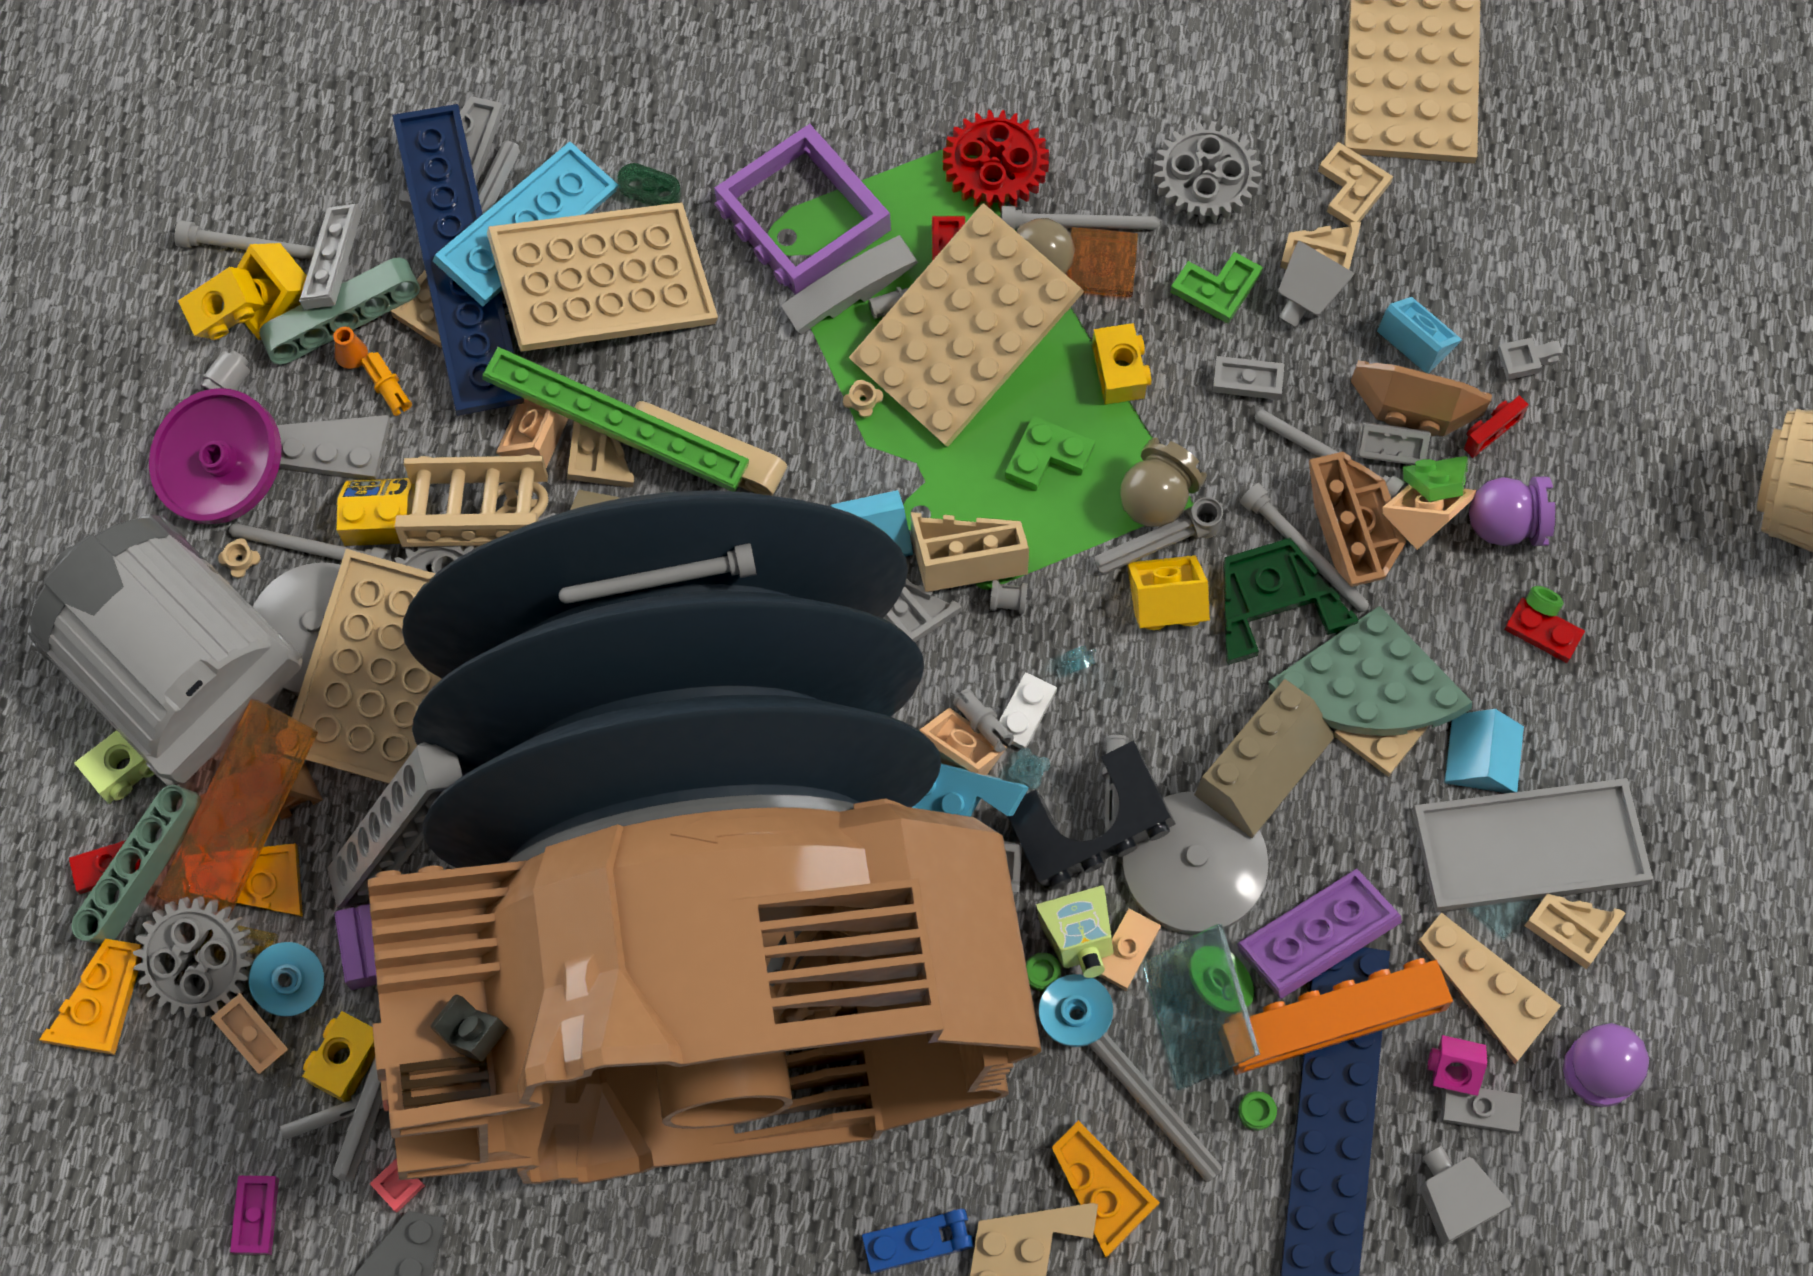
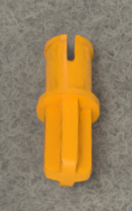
(386, 383)

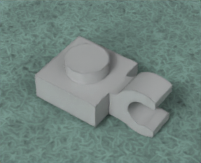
(1525, 359)

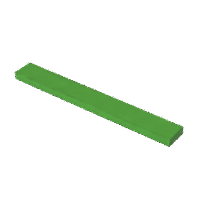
(615, 419)

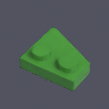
(1438, 478)

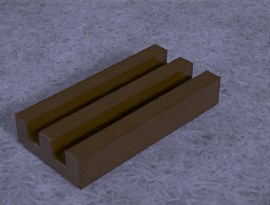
(442, 1065)

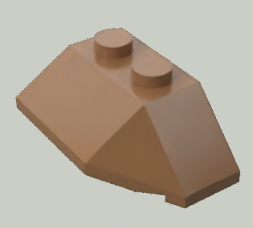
(1418, 398)
(1352, 518)

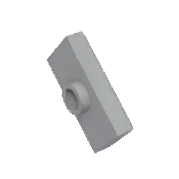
(1392, 443)
(1488, 1110)

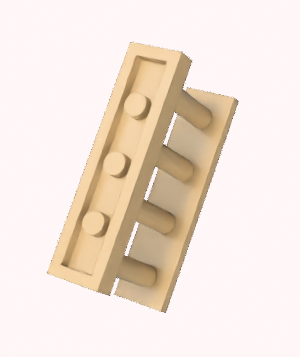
(468, 529)

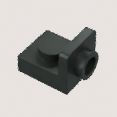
(468, 1029)

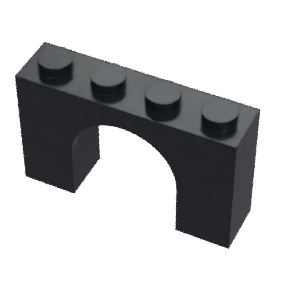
(1140, 817)

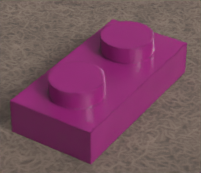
(254, 1215)

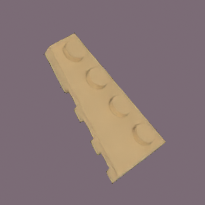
(1498, 994)

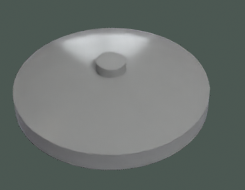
(296, 608)
(1198, 871)

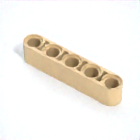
(764, 468)

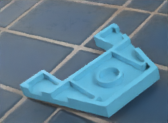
(960, 791)

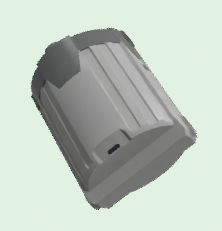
(158, 642)

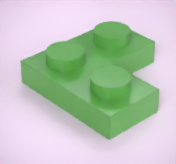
(1218, 294)
(1044, 444)

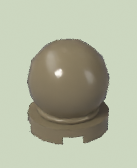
(1050, 240)
(1160, 485)

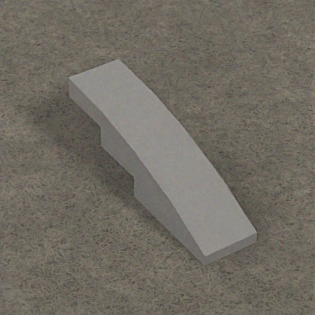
(848, 283)

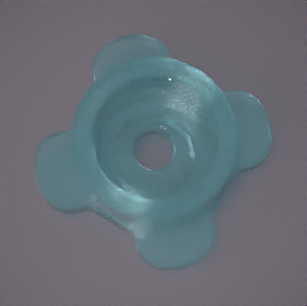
(1079, 659)
(1029, 778)

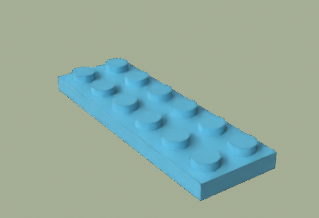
(559, 188)

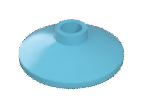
(301, 967)
(1074, 993)

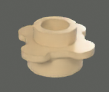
(866, 389)
(232, 551)

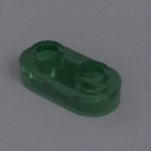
(651, 185)

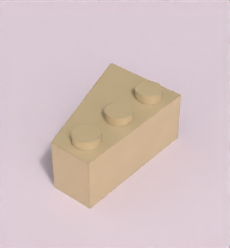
(967, 552)

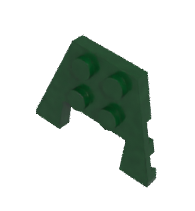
(1269, 583)

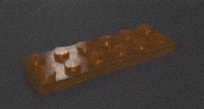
(239, 807)

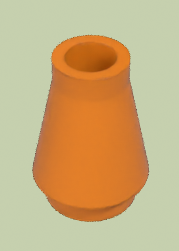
(348, 348)

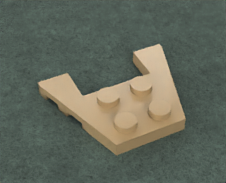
(1023, 1242)

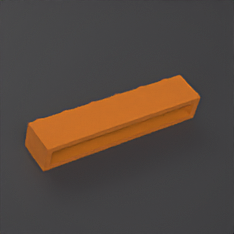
(1347, 1012)

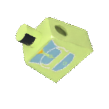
(1079, 929)

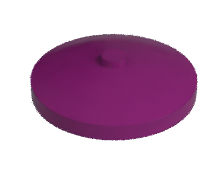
(215, 456)

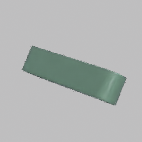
(357, 304)
(121, 871)

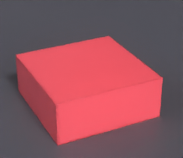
(393, 1190)

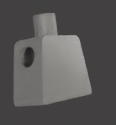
(1310, 283)
(1459, 1195)

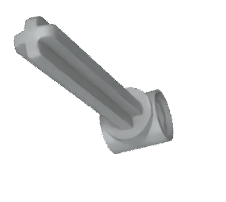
(1164, 536)

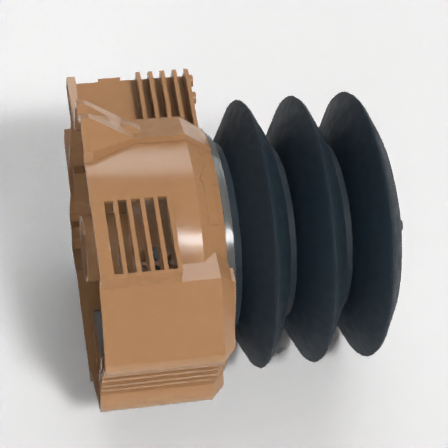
(687, 854)

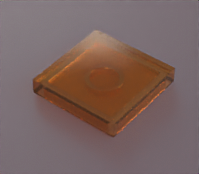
(1104, 261)

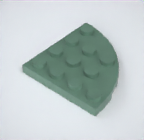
(1376, 681)

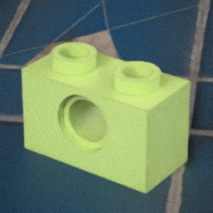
(101, 763)

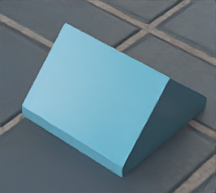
(1417, 333)
(886, 513)
(1484, 751)

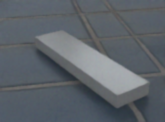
(330, 256)

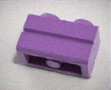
(356, 946)

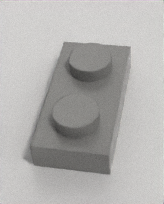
(1248, 377)

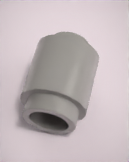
(226, 372)

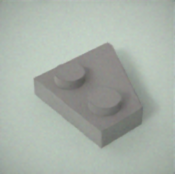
(920, 611)

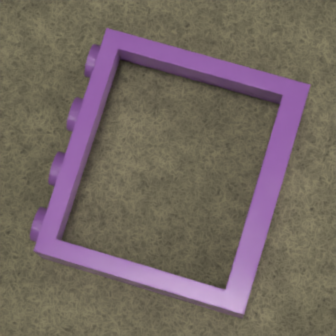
(806, 141)

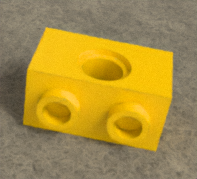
(204, 304)
(1117, 381)
(343, 1078)

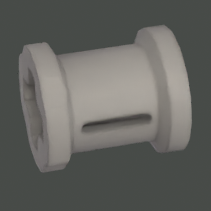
(1008, 596)

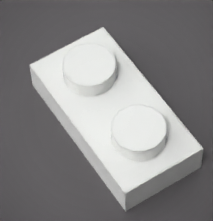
(1027, 709)

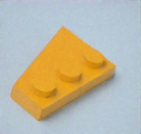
(275, 881)
(100, 1002)
(1103, 1180)

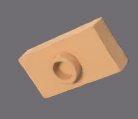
(1130, 947)
(249, 1033)

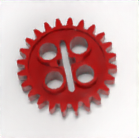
(1018, 145)

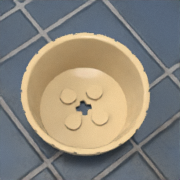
(1788, 482)

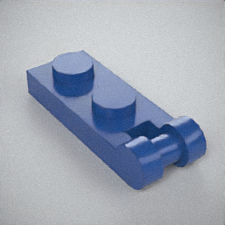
(916, 1241)

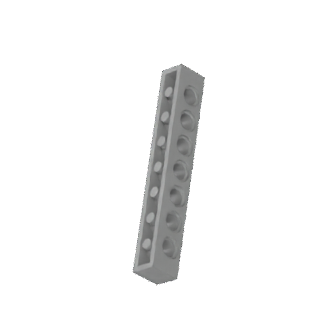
(392, 824)

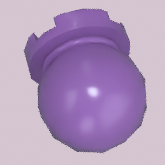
(1510, 511)
(1606, 1065)

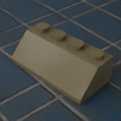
(1266, 759)

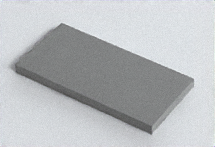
(1532, 844)

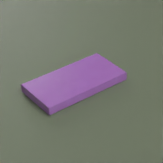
(1319, 933)

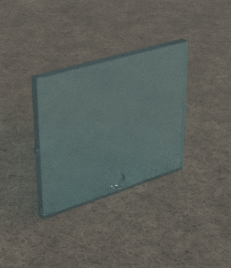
(1200, 1007)

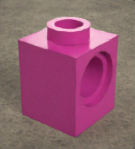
(1462, 1078)

